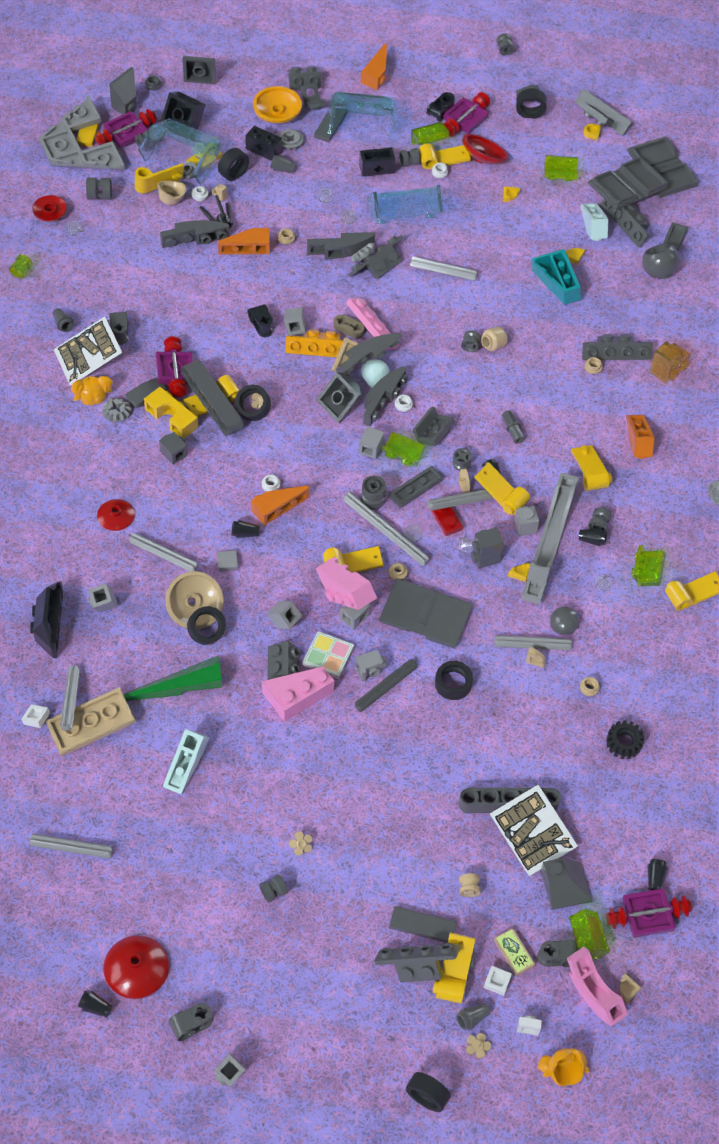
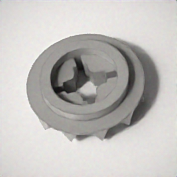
(289, 134)
(362, 253)
(114, 415)

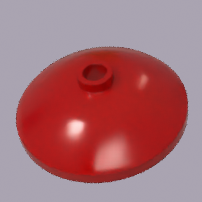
(484, 149)
(139, 979)

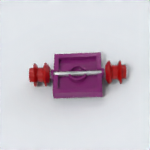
(466, 115)
(125, 128)
(170, 364)
(648, 912)

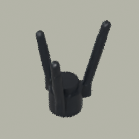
(222, 217)

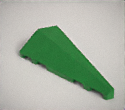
(196, 677)

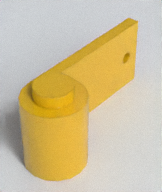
(448, 156)
(147, 181)
(226, 385)
(594, 473)
(501, 490)
(358, 560)
(694, 592)
(455, 971)

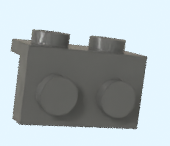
(300, 77)
(432, 427)
(282, 659)

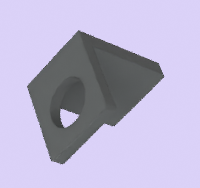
(313, 101)

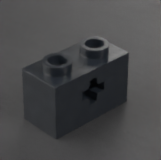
(263, 143)
(377, 161)

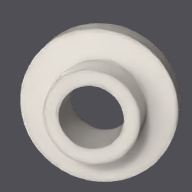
(440, 170)
(199, 193)
(403, 399)
(270, 479)

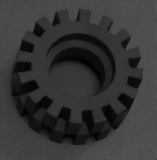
(627, 729)

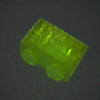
(589, 933)

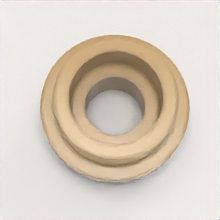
(286, 236)
(593, 362)
(399, 575)
(589, 681)

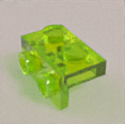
(429, 133)
(561, 167)
(404, 449)
(648, 567)

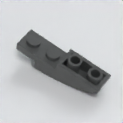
(198, 230)
(340, 247)
(372, 347)
(383, 391)

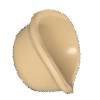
(171, 192)

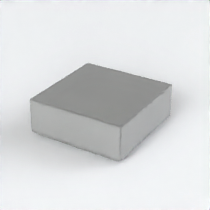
(227, 560)

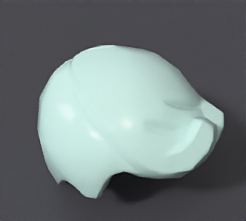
(374, 370)

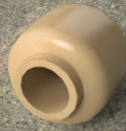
(494, 338)

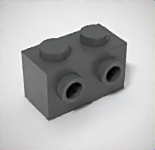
(487, 548)

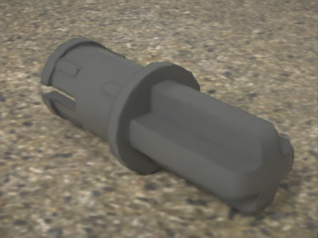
(513, 427)

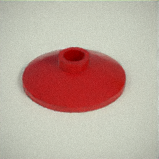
(49, 208)
(118, 520)

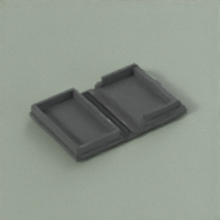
(665, 160)
(629, 183)
(425, 613)

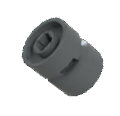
(92, 188)
(373, 492)

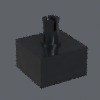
(183, 109)

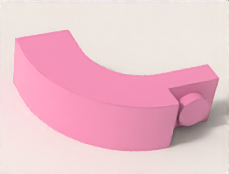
(595, 992)

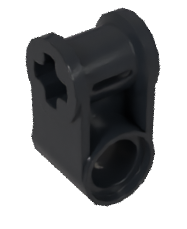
(441, 105)
(261, 320)

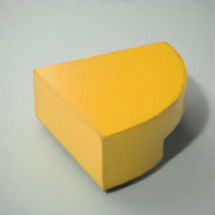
(510, 193)
(575, 255)
(520, 572)

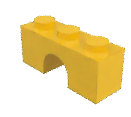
(162, 403)

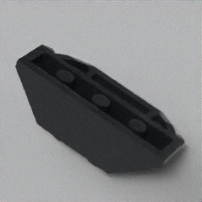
(48, 618)

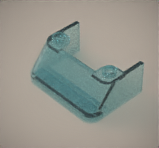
(363, 105)
(203, 145)
(405, 204)

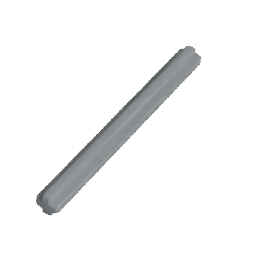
(386, 529)

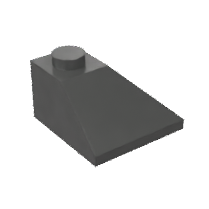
(199, 70)
(123, 92)
(339, 396)
(565, 883)

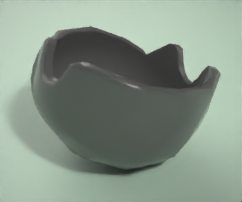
(564, 620)

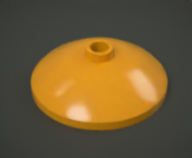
(277, 104)

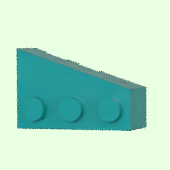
(558, 275)

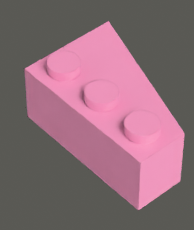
(345, 587)
(297, 691)

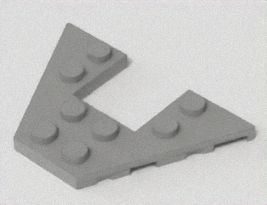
(63, 148)

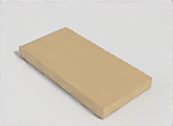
(92, 721)

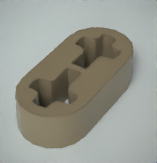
(348, 326)

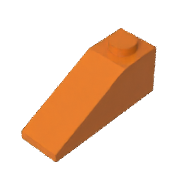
(374, 73)
(246, 242)
(640, 436)
(277, 502)

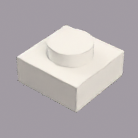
(35, 716)
(497, 980)
(529, 1025)

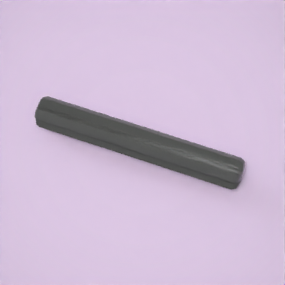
(385, 685)

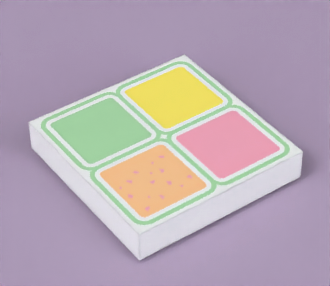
(329, 653)

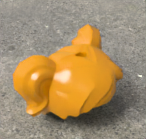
(91, 389)
(564, 1066)

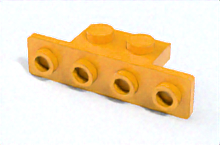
(314, 343)

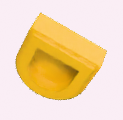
(592, 131)

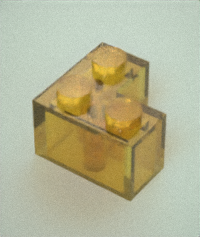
(669, 361)

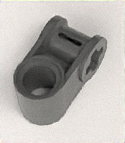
(119, 326)
(559, 950)
(188, 1022)

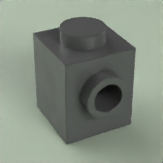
(173, 447)

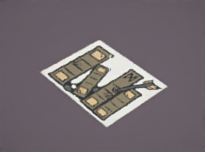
(87, 350)
(533, 829)

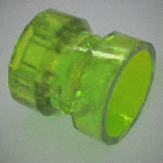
(20, 266)

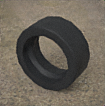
(531, 112)
(228, 159)
(246, 391)
(192, 628)
(456, 693)
(428, 1091)

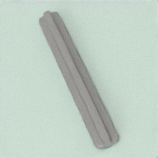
(443, 268)
(458, 499)
(163, 552)
(534, 642)
(69, 698)
(71, 845)

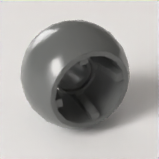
(661, 261)

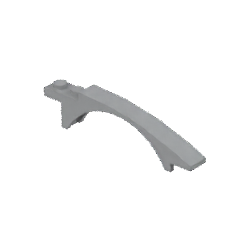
(550, 539)

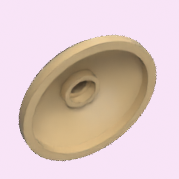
(198, 587)

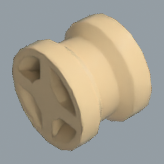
(469, 885)

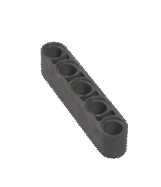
(212, 397)
(498, 797)

